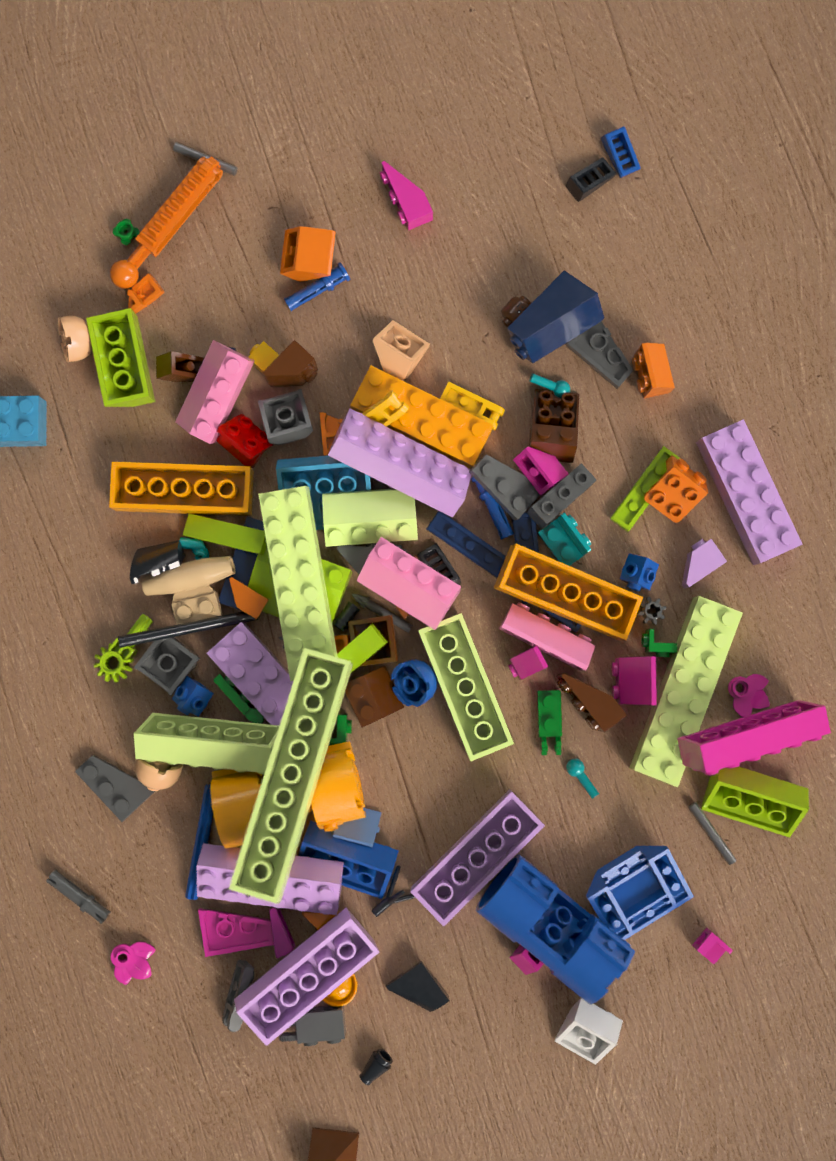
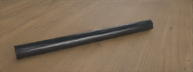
(183, 629)

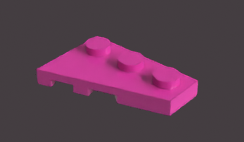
(233, 932)

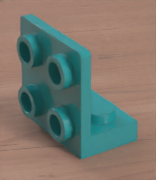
(565, 540)

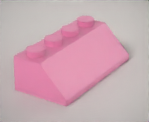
(214, 392)
(408, 583)
(549, 638)

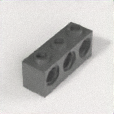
(561, 496)

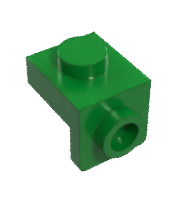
(660, 649)
(344, 728)

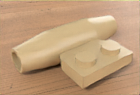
(192, 588)

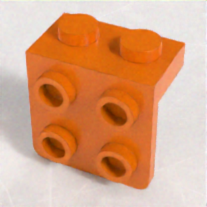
(677, 490)

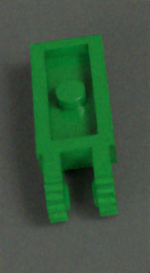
(239, 700)
(549, 719)

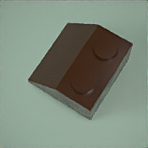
(291, 367)
(373, 696)

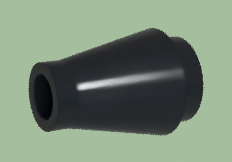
(377, 1065)

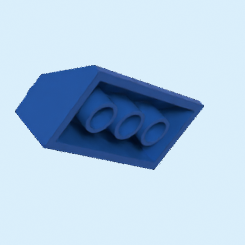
(364, 866)

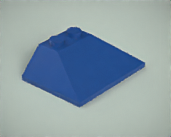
(637, 889)

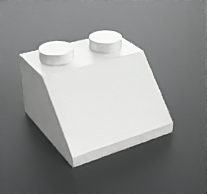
(589, 1031)

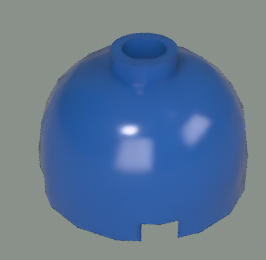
(414, 682)

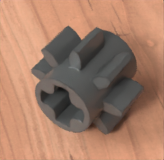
(658, 614)

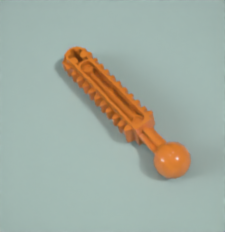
(168, 220)

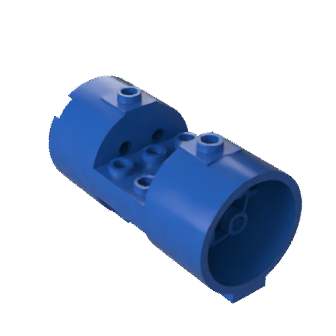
(555, 929)

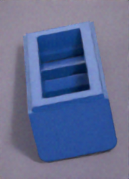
(610, 148)

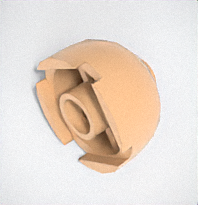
(75, 338)
(157, 774)

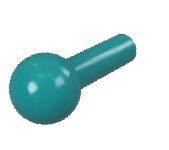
(559, 387)
(576, 768)

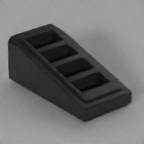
(580, 189)
(445, 565)

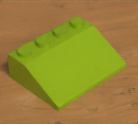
(335, 578)

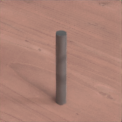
(196, 155)
(712, 833)

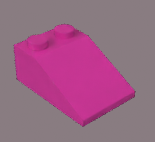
(635, 680)

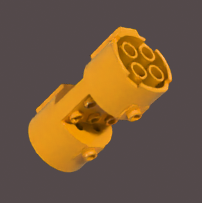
(335, 798)

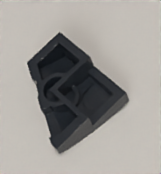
(156, 559)
(419, 988)

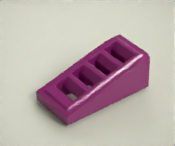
(282, 937)

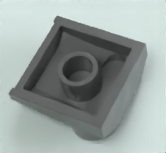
(285, 418)
(167, 663)

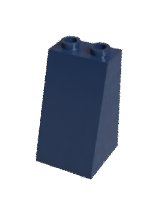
(555, 318)

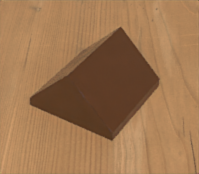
(385, 626)

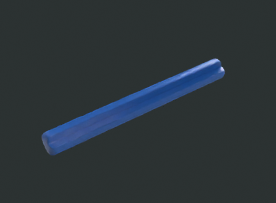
(202, 836)

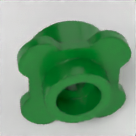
(121, 227)

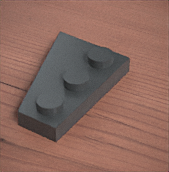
(602, 354)
(505, 485)
(115, 788)

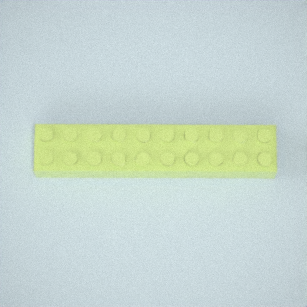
(291, 776)

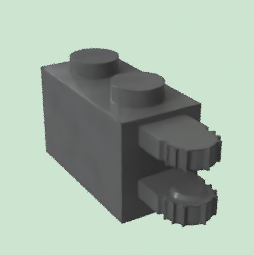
(318, 1025)

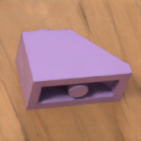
(701, 562)

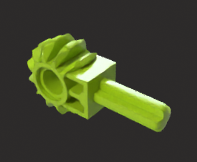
(124, 654)

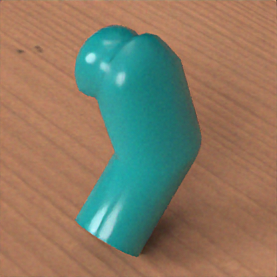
(197, 546)

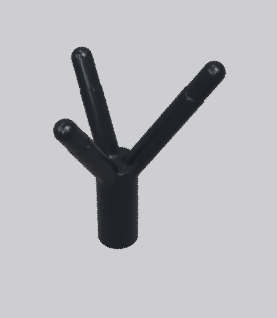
(388, 901)

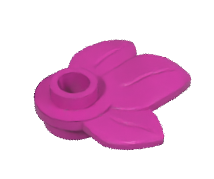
(751, 695)
(136, 962)

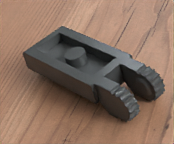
(240, 982)

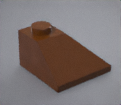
(333, 1145)

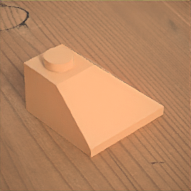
(399, 350)

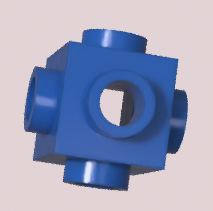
(639, 572)
(192, 697)

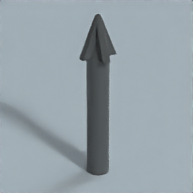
(365, 602)

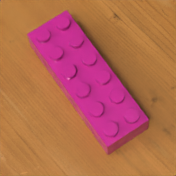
(753, 736)

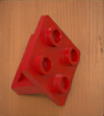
(243, 440)

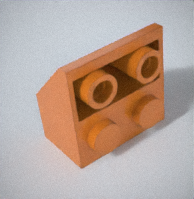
(307, 253)
(653, 370)

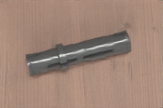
(79, 897)

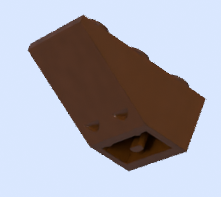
(555, 424)
(598, 706)

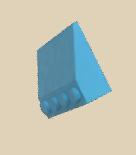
(322, 476)

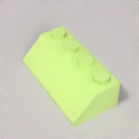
(368, 516)

